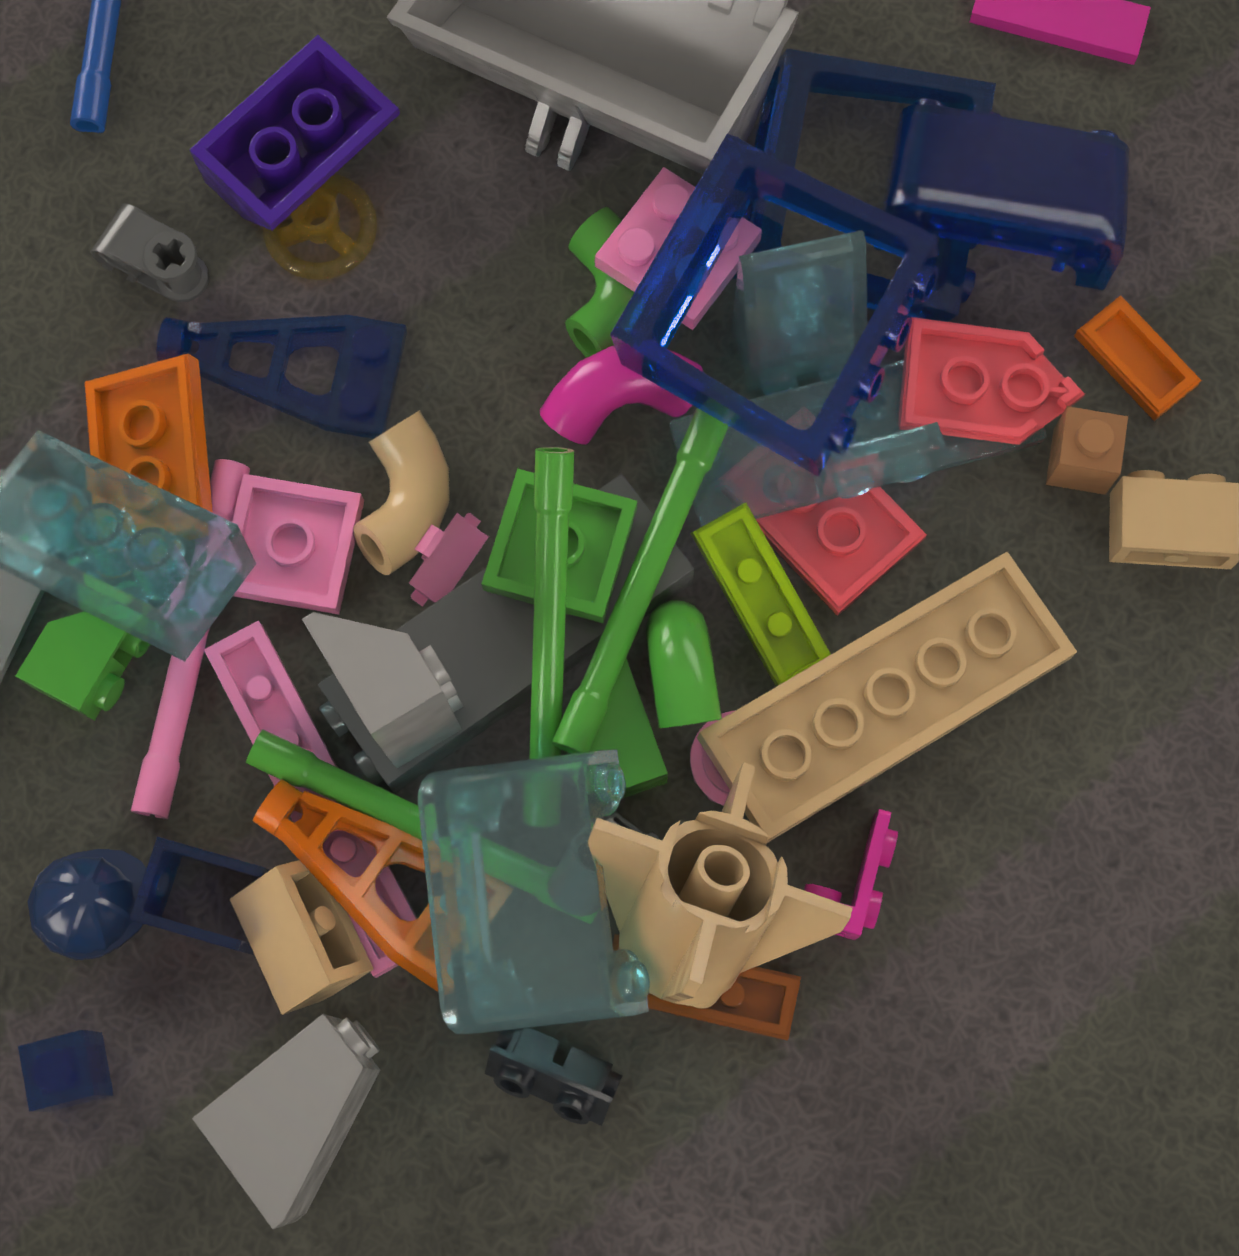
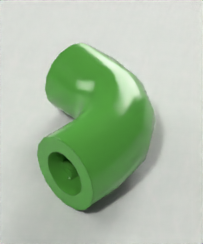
(595, 320)
(681, 665)

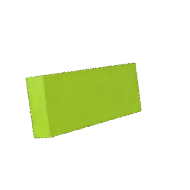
(760, 594)

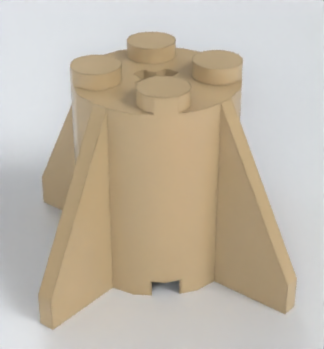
(707, 900)

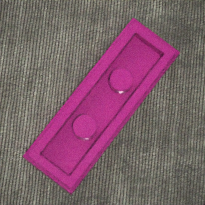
(1090, 26)

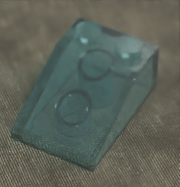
(800, 311)

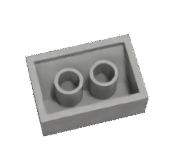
(392, 685)

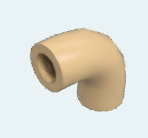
(415, 498)

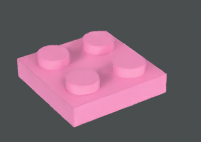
(644, 229)
(298, 540)

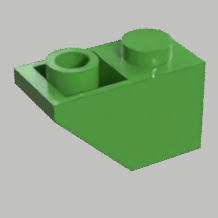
(81, 662)

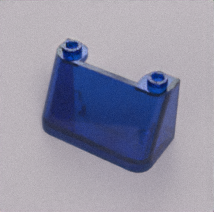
(1012, 186)

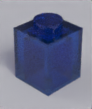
(65, 1071)

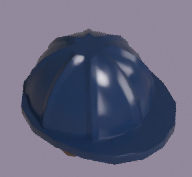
(86, 903)

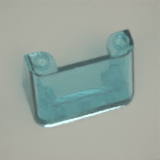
(522, 896)

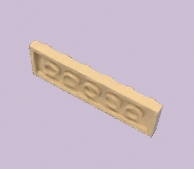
(887, 695)

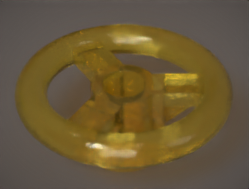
(323, 204)

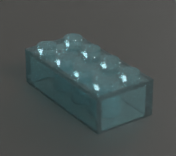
(118, 545)

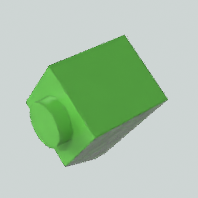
(630, 733)

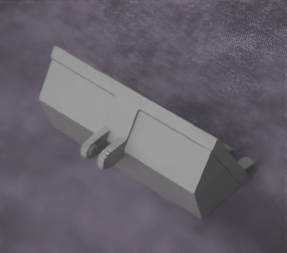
(639, 69)

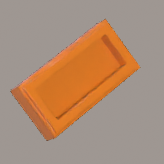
(1137, 358)

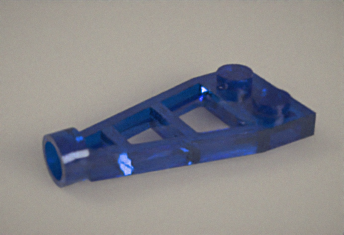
(362, 380)

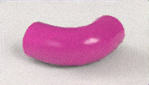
(598, 388)

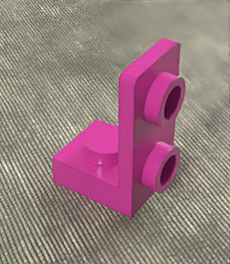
(865, 900)

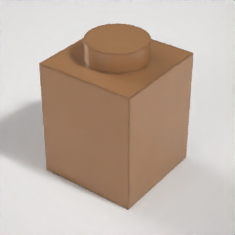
(1087, 450)

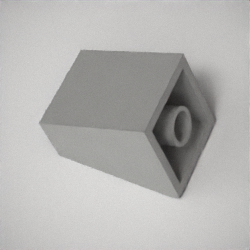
(292, 1115)

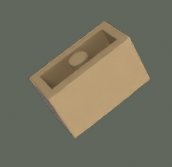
(1174, 521)
(299, 936)

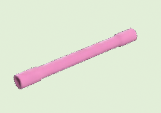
(161, 763)

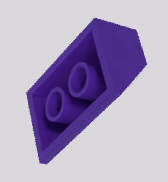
(292, 134)

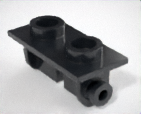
(578, 1090)

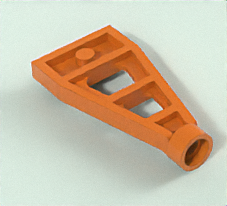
(402, 941)

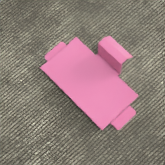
(446, 557)

